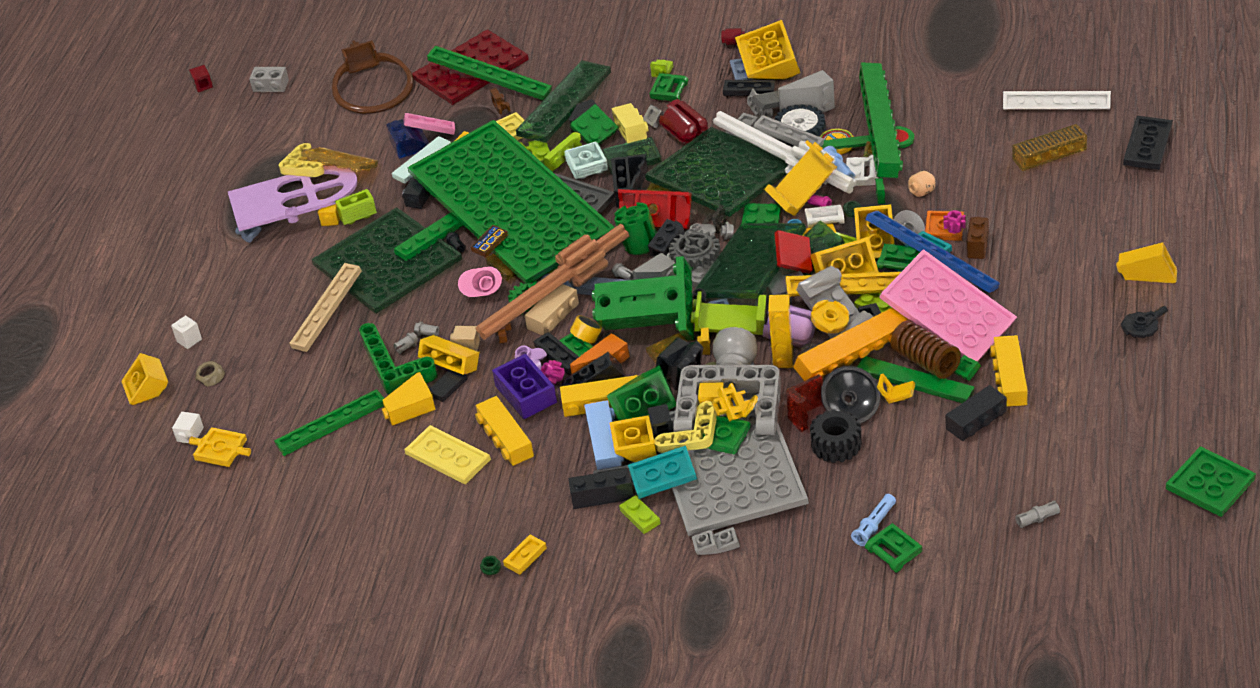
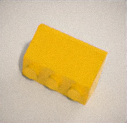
(848, 258)

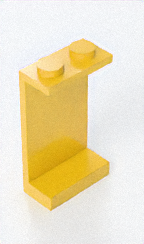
(803, 179)

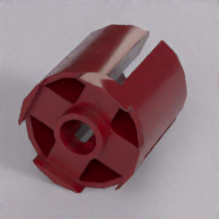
(683, 121)

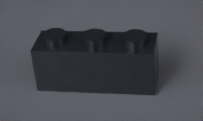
(976, 413)
(600, 488)

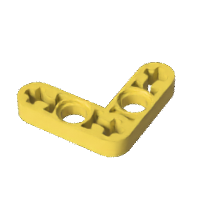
(297, 165)
(695, 440)

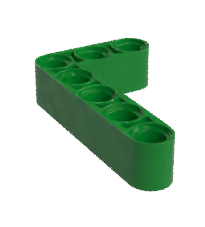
(389, 375)

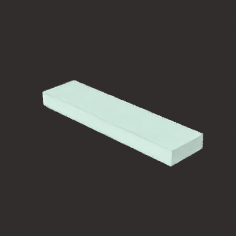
(402, 174)

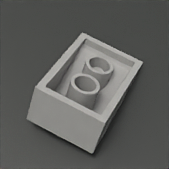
(811, 90)

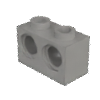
(269, 79)

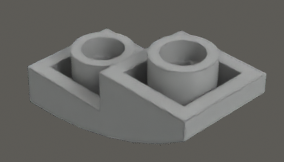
(711, 543)

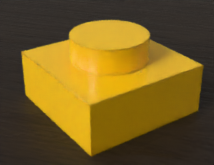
(704, 340)

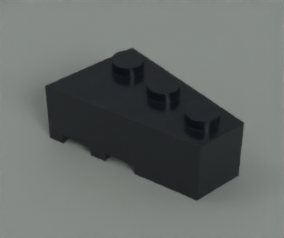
(628, 173)

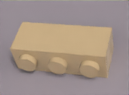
(551, 309)

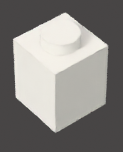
(186, 332)
(186, 426)

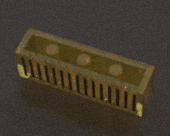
(1049, 147)

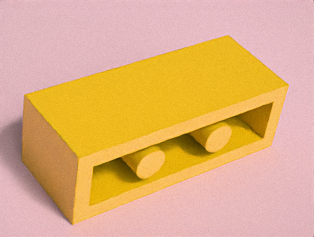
(449, 354)

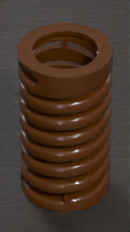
(925, 349)

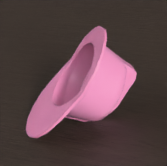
(480, 282)

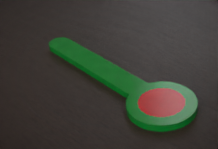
(904, 135)

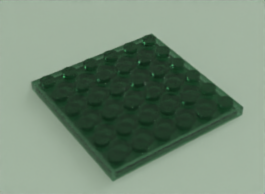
(719, 171)
(384, 274)

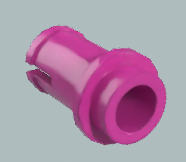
(820, 201)

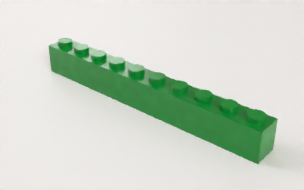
(880, 121)

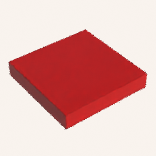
(793, 251)

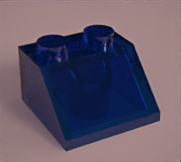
(406, 139)

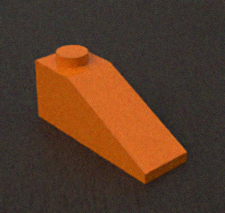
(611, 344)

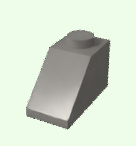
(656, 267)

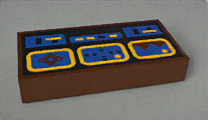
(489, 241)

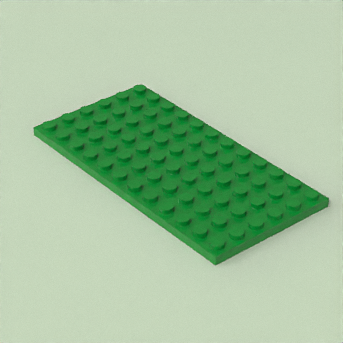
(498, 182)

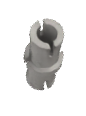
(1037, 514)

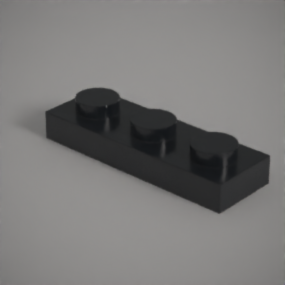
(744, 87)
(556, 350)

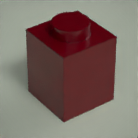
(201, 78)

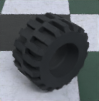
(835, 436)

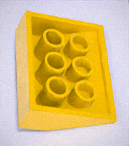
(768, 53)

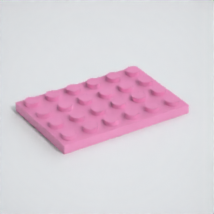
(947, 306)

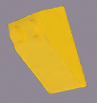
(876, 236)

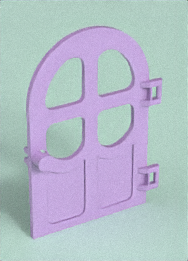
(264, 204)

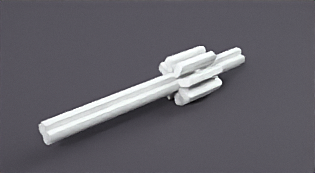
(788, 154)

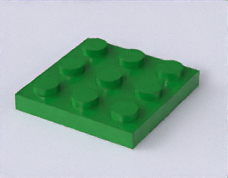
(1210, 481)

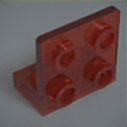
(803, 399)

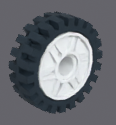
(803, 118)

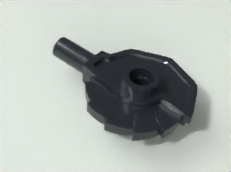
(1142, 324)

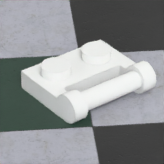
(857, 166)
(826, 214)

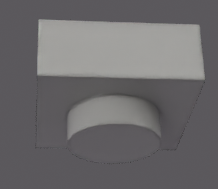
(653, 115)

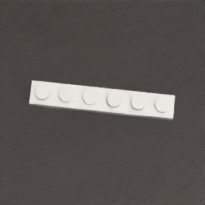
(1056, 100)

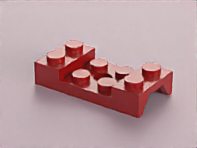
(671, 205)

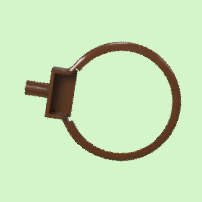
(365, 56)

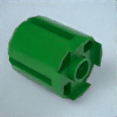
(639, 225)

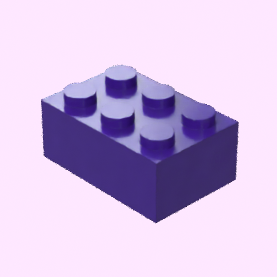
(524, 386)

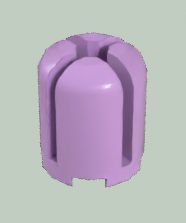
(801, 327)

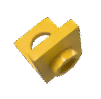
(895, 393)

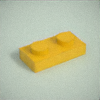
(524, 554)

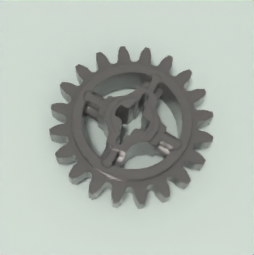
(696, 248)

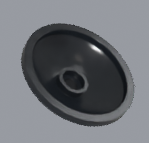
(856, 385)

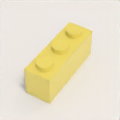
(630, 123)

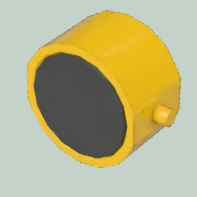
(585, 329)

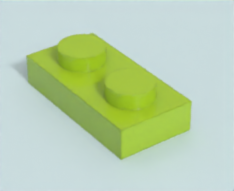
(639, 514)

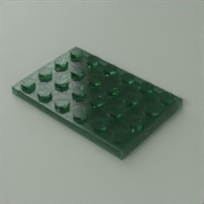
(747, 262)

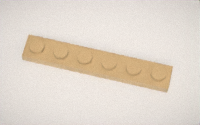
(325, 307)

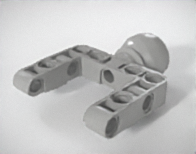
(734, 352)

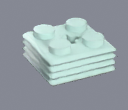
(586, 160)

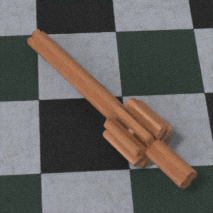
(576, 264)

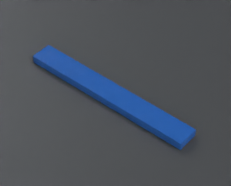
(920, 243)

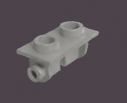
(756, 110)

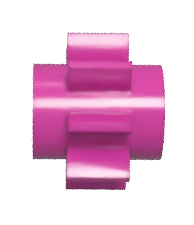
(954, 221)
(553, 371)

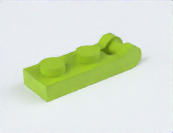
(557, 155)

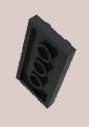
(1148, 142)

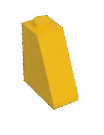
(1148, 264)
(408, 401)

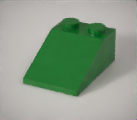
(640, 393)

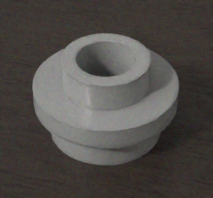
(727, 230)

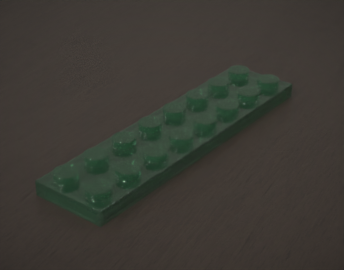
(562, 101)

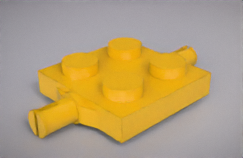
(219, 447)

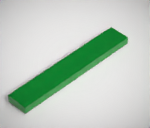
(923, 381)
(329, 422)

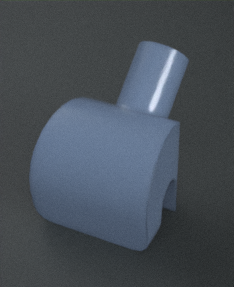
(249, 234)

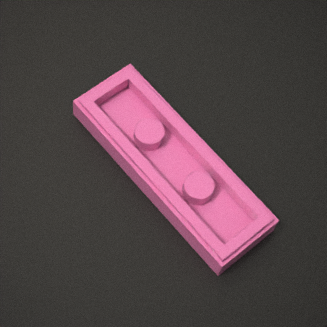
(429, 123)

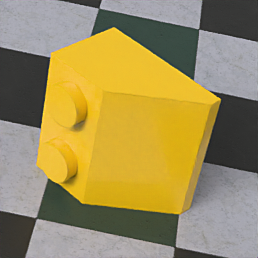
(144, 379)
(633, 438)

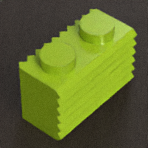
(356, 207)

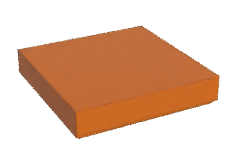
(935, 226)

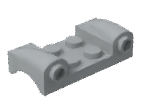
(826, 286)

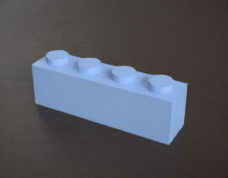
(598, 420)

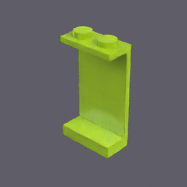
(725, 316)

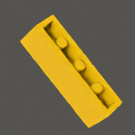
(781, 331)
(1009, 369)
(578, 395)
(504, 431)

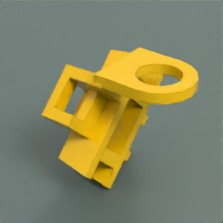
(742, 407)

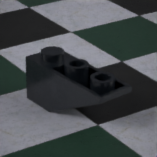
(602, 368)

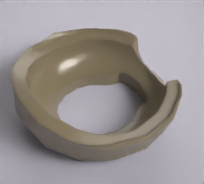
(214, 377)

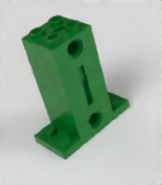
(647, 301)

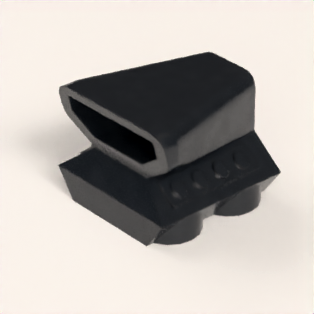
(677, 356)

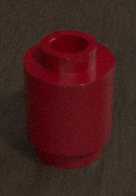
(728, 35)

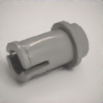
(621, 271)
(424, 329)
(406, 342)

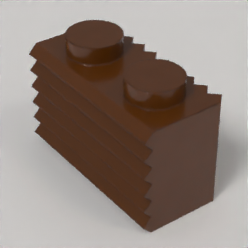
(977, 237)

